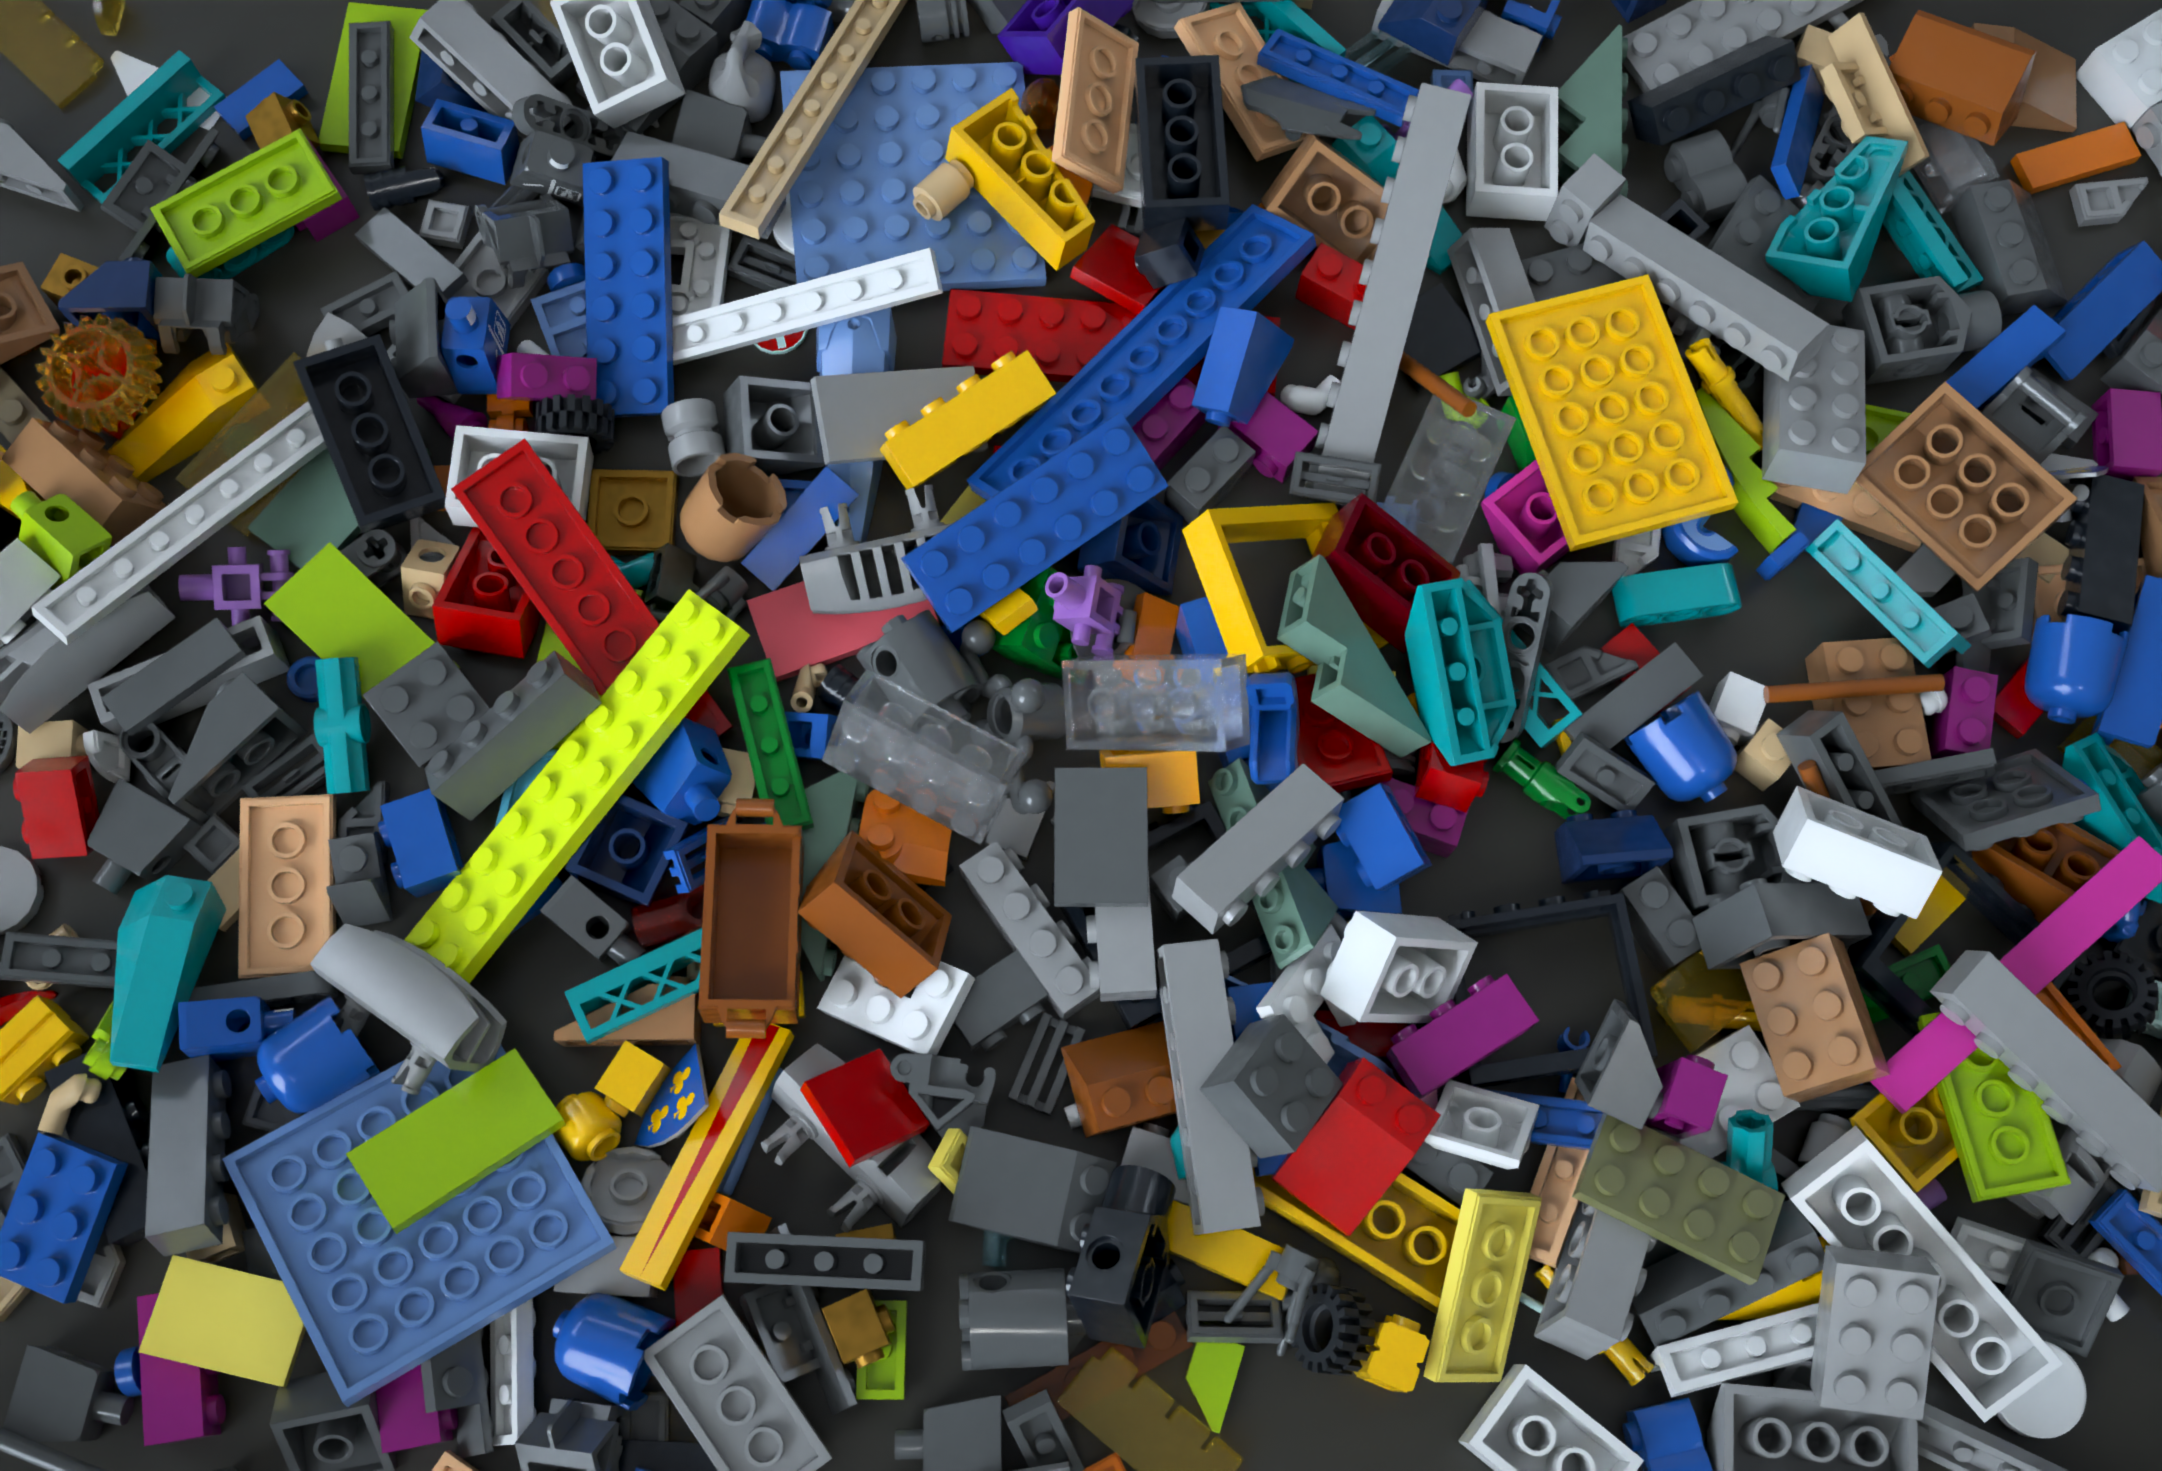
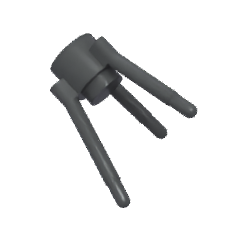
(1771, 112)
(725, 591)
(1295, 1271)

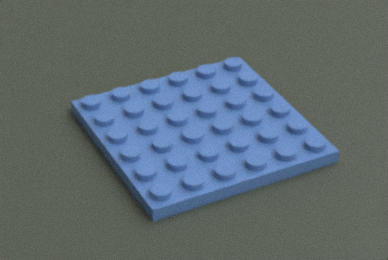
(859, 182)
(395, 1299)

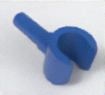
(1564, 1044)

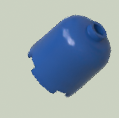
(2074, 666)
(1686, 752)
(312, 1060)
(604, 1346)

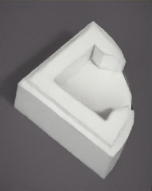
(107, 755)

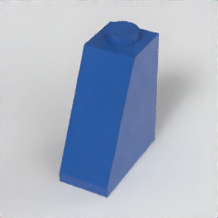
(1239, 365)

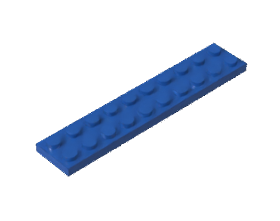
(1155, 346)

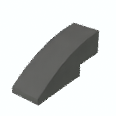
(1637, 698)

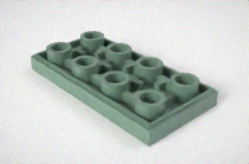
(308, 513)

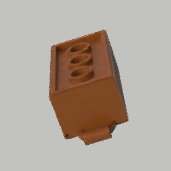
(751, 922)

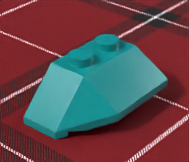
(1459, 670)
(2118, 785)

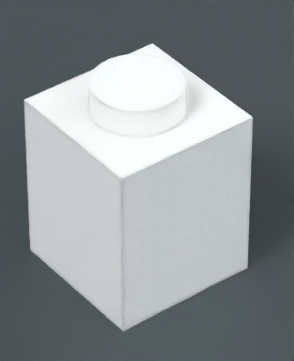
(1738, 706)

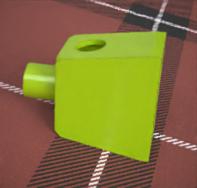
(60, 533)

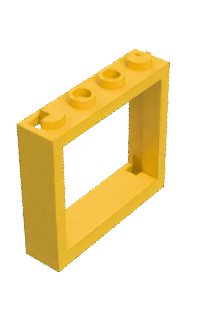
(1209, 548)

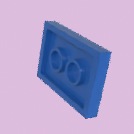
(58, 1216)

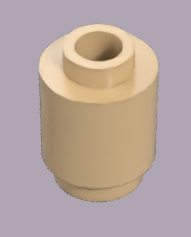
(942, 190)

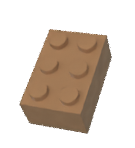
(75, 464)
(1885, 725)
(1814, 1018)

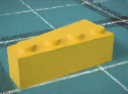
(1021, 180)
(966, 420)

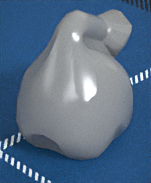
(744, 75)

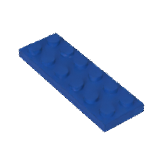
(629, 283)
(1034, 522)

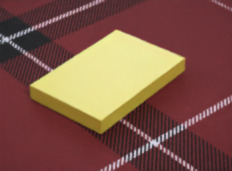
(225, 1322)

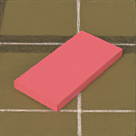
(799, 637)

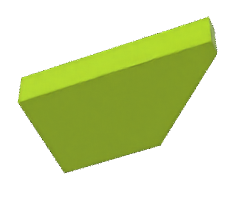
(1212, 1378)

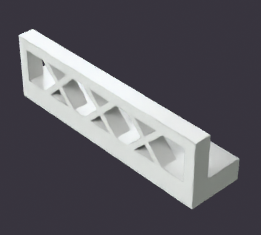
(1737, 1351)

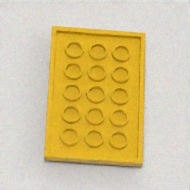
(1610, 412)

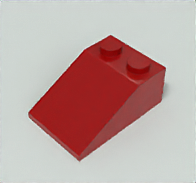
(484, 604)
(1356, 1146)

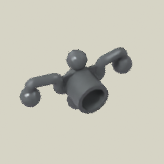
(1016, 714)

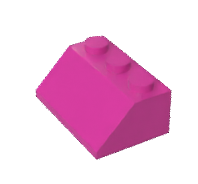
(1526, 522)

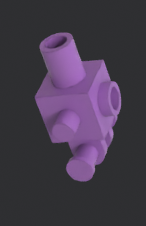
(237, 584)
(1087, 607)

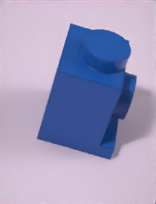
(810, 733)

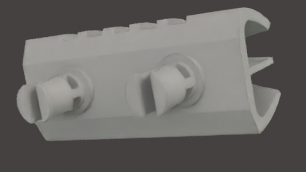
(867, 574)
(45, 674)
(413, 996)
(2084, 1169)
(892, 1179)

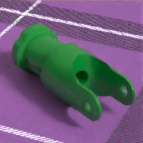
(1541, 781)

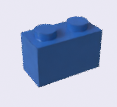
(470, 141)
(1381, 838)
(421, 842)

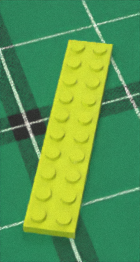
(578, 786)

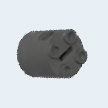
(924, 662)
(1017, 1319)

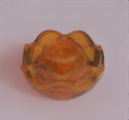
(1041, 102)

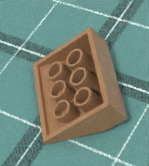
(1963, 487)

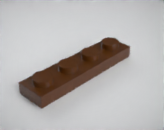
(1164, 1342)

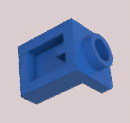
(1535, 20)

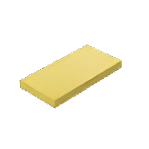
(1482, 1286)

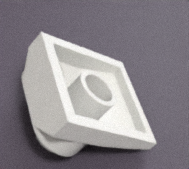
(1483, 1125)

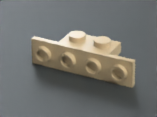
(1867, 91)

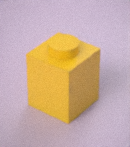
(632, 1080)

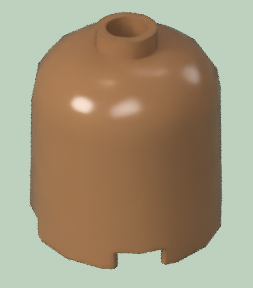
(731, 508)

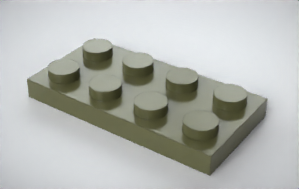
(1680, 1197)

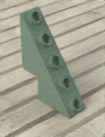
(1593, 110)
(1351, 672)
(833, 813)
(1297, 906)

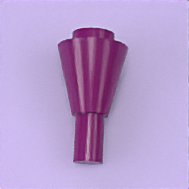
(450, 415)

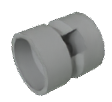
(692, 435)

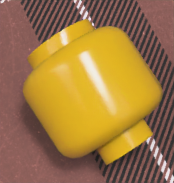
(589, 1126)

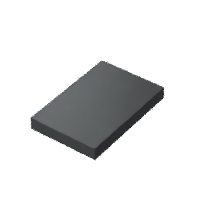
(1101, 837)

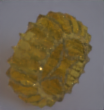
(99, 399)

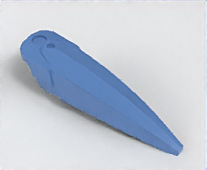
(854, 347)

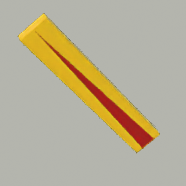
(705, 1158)

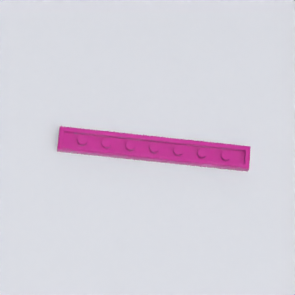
(2033, 962)

